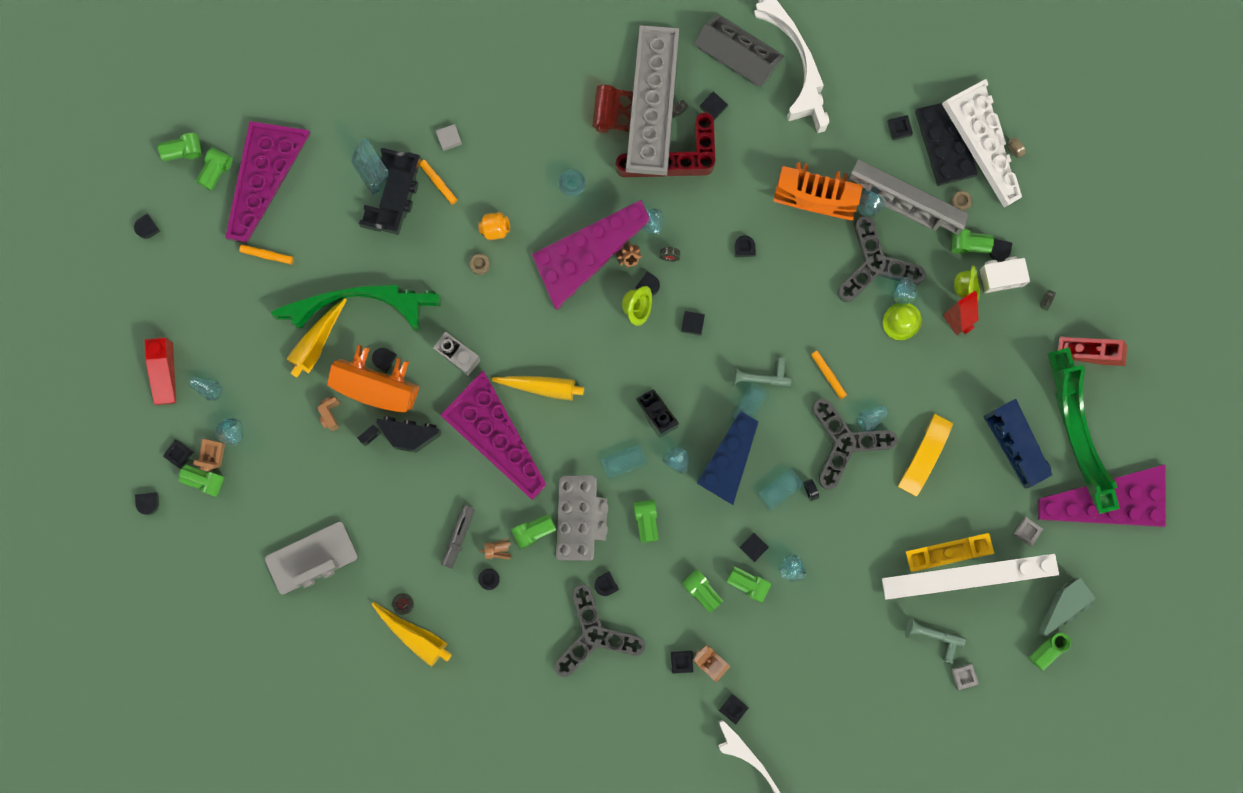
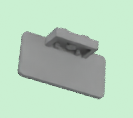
(580, 518)
(311, 558)

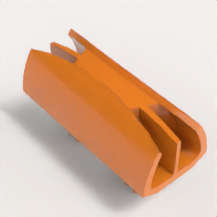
(817, 193)
(371, 386)

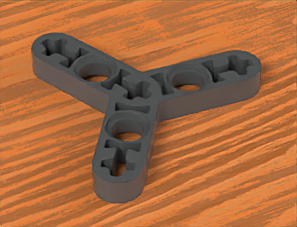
(871, 271)
(854, 440)
(586, 641)

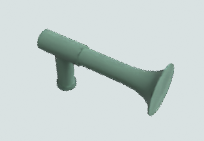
(779, 379)
(952, 640)

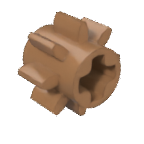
(628, 255)

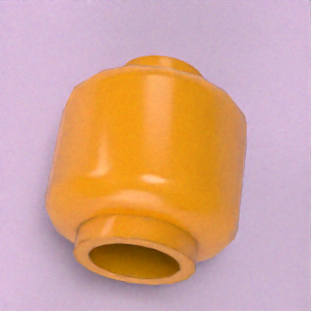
(494, 226)

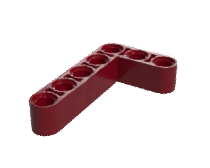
(694, 158)

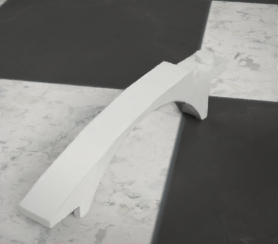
(809, 100)
(970, 576)
(736, 747)

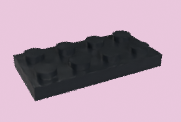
(945, 146)

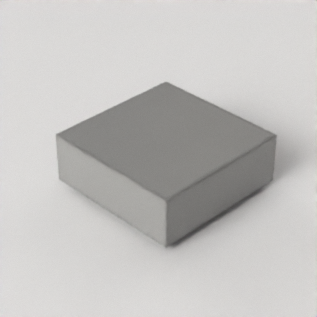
(448, 137)
(1028, 531)
(964, 676)

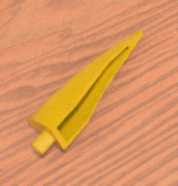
(311, 345)
(544, 386)
(420, 641)

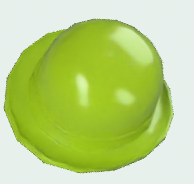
(967, 282)
(637, 305)
(902, 321)

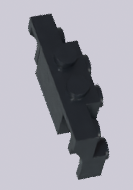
(396, 194)

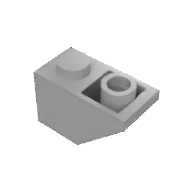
(457, 354)

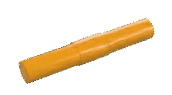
(438, 182)
(266, 254)
(829, 375)

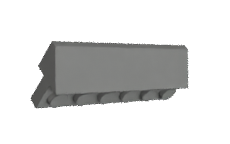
(909, 200)

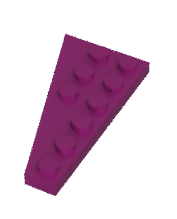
(263, 167)
(580, 255)
(486, 425)
(1138, 495)

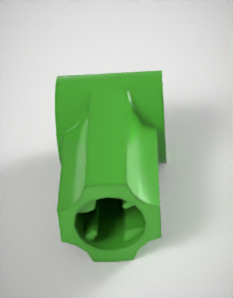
(187, 147)
(215, 164)
(971, 242)
(204, 481)
(646, 516)
(529, 532)
(752, 585)
(699, 587)
(1048, 652)

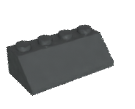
(738, 50)

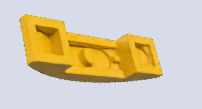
(926, 455)
(949, 552)

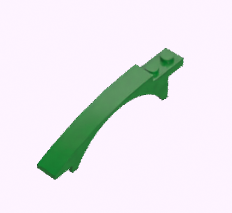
(406, 303)
(1071, 405)

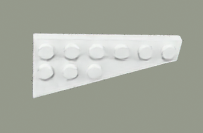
(983, 135)

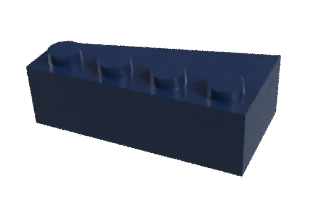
(1018, 443)
(728, 463)

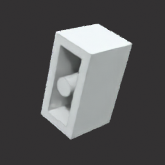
(1004, 275)

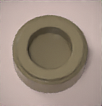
(1016, 147)
(961, 200)
(479, 264)

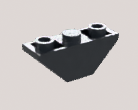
(657, 413)
(408, 435)

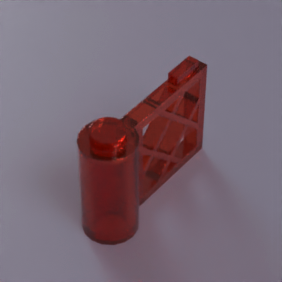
(607, 108)

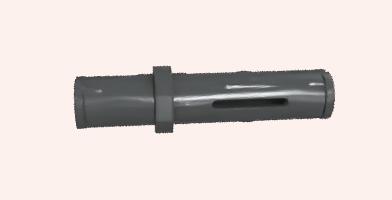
(456, 540)

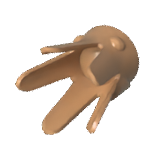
(495, 549)

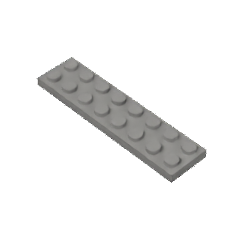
(652, 100)

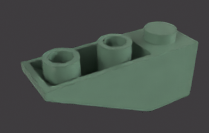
(1065, 604)

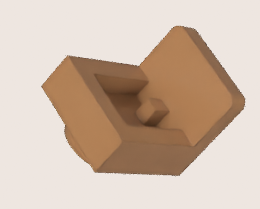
(327, 418)
(210, 454)
(711, 663)

